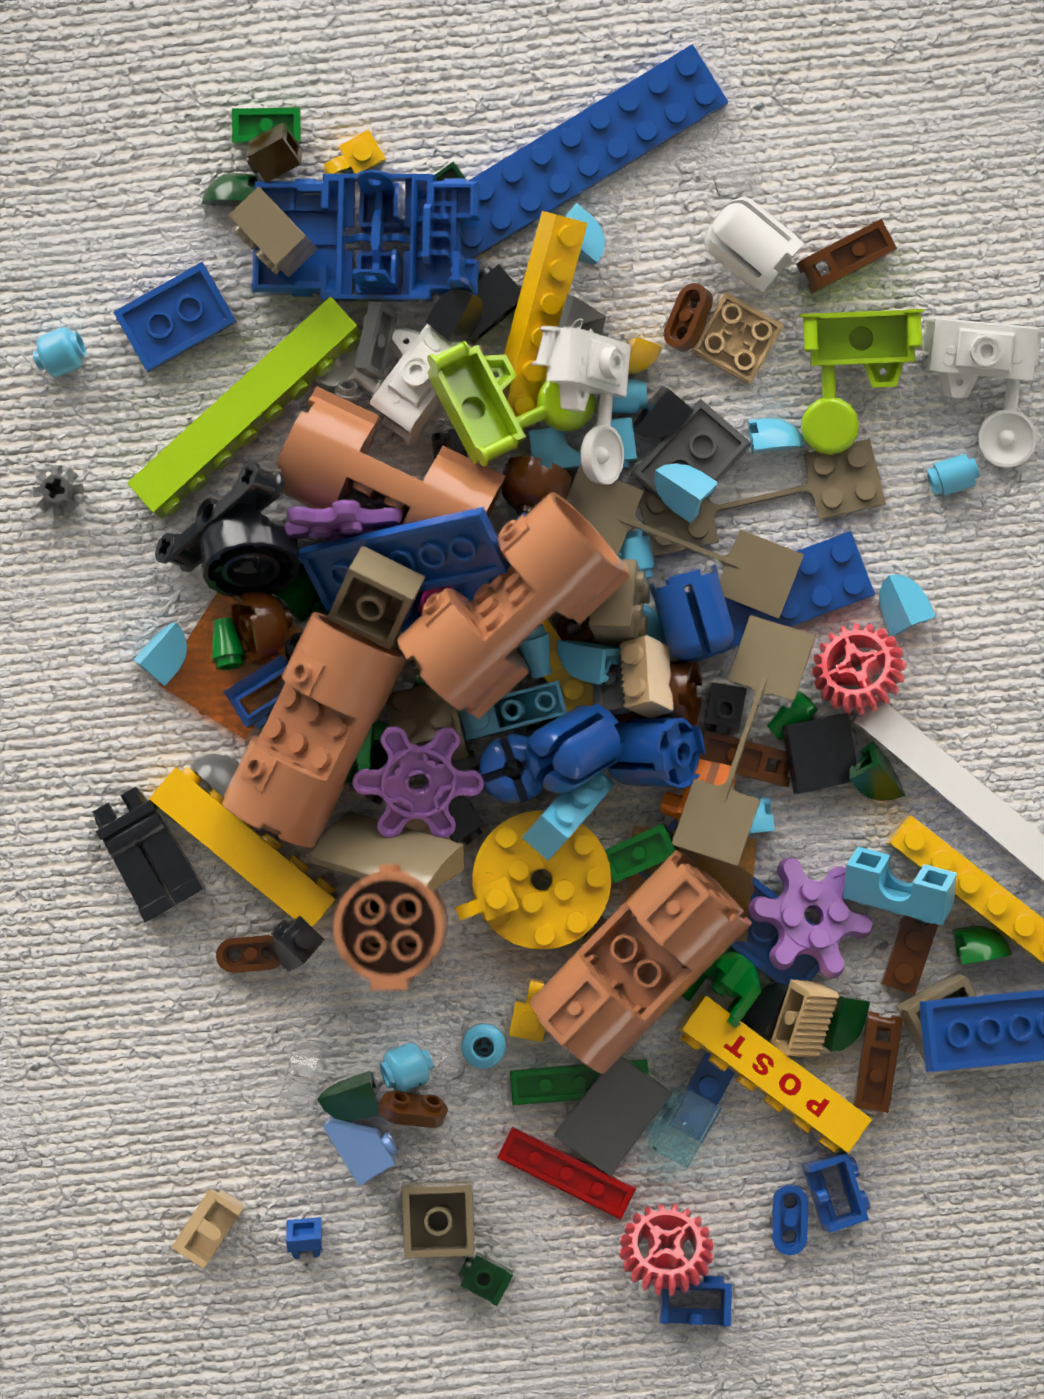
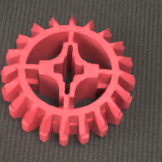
(845, 673)
(651, 1229)

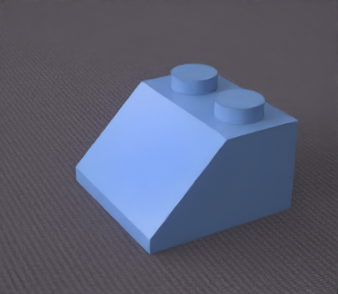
(362, 1147)

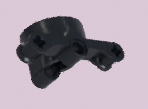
(235, 541)

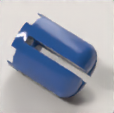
(709, 609)
(574, 748)
(658, 752)
(492, 767)

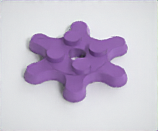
(340, 521)
(423, 803)
(799, 936)

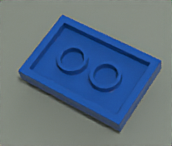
(175, 317)

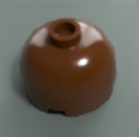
(530, 482)
(261, 624)
(683, 685)

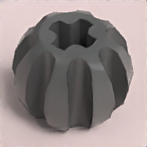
(60, 500)

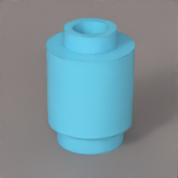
(635, 398)
(953, 475)
(639, 548)

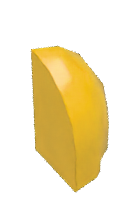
(642, 354)

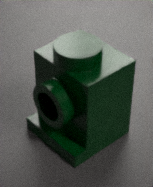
(499, 1275)

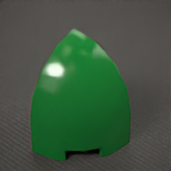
(979, 944)

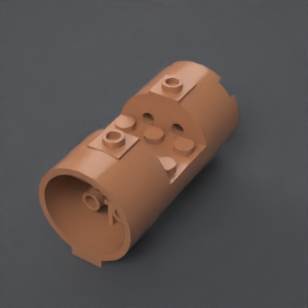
(330, 457)
(471, 645)
(313, 732)
(358, 926)
(639, 963)

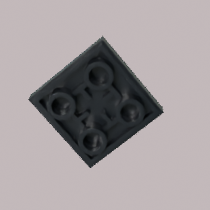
(819, 752)

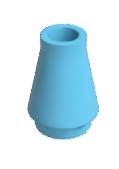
(536, 652)

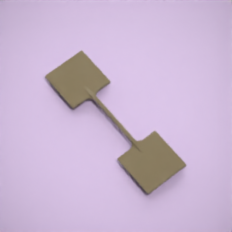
(836, 481)
(753, 572)
(717, 816)

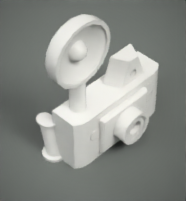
(992, 350)
(587, 365)
(406, 394)

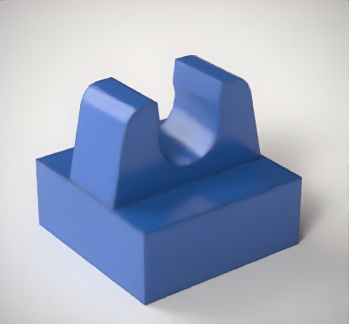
(304, 1236)

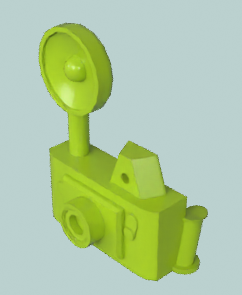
(853, 338)
(479, 408)

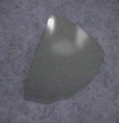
(216, 770)

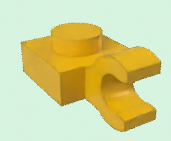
(357, 155)
(493, 900)
(524, 1021)

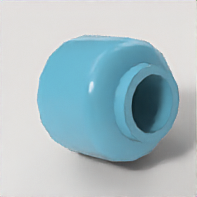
(60, 352)
(480, 1058)
(406, 1067)

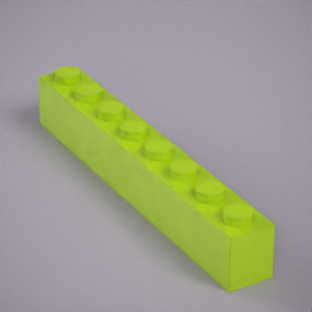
(246, 408)

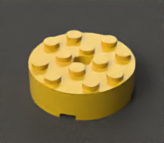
(562, 910)

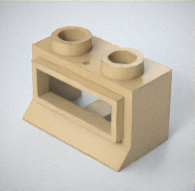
(208, 1226)

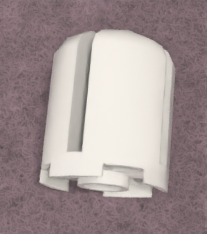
(751, 243)

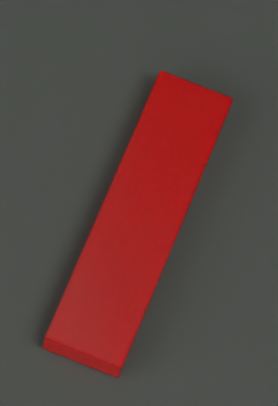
(566, 1172)

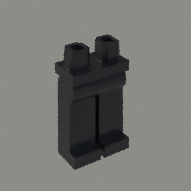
(124, 843)

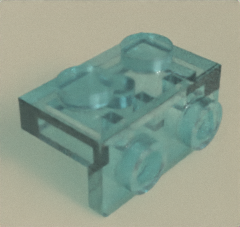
(683, 1126)

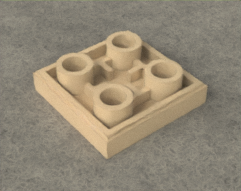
(737, 338)

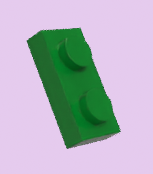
(252, 122)
(639, 852)

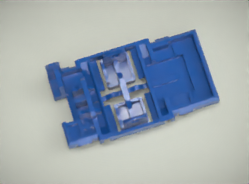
(328, 207)

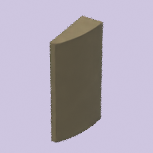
(358, 848)

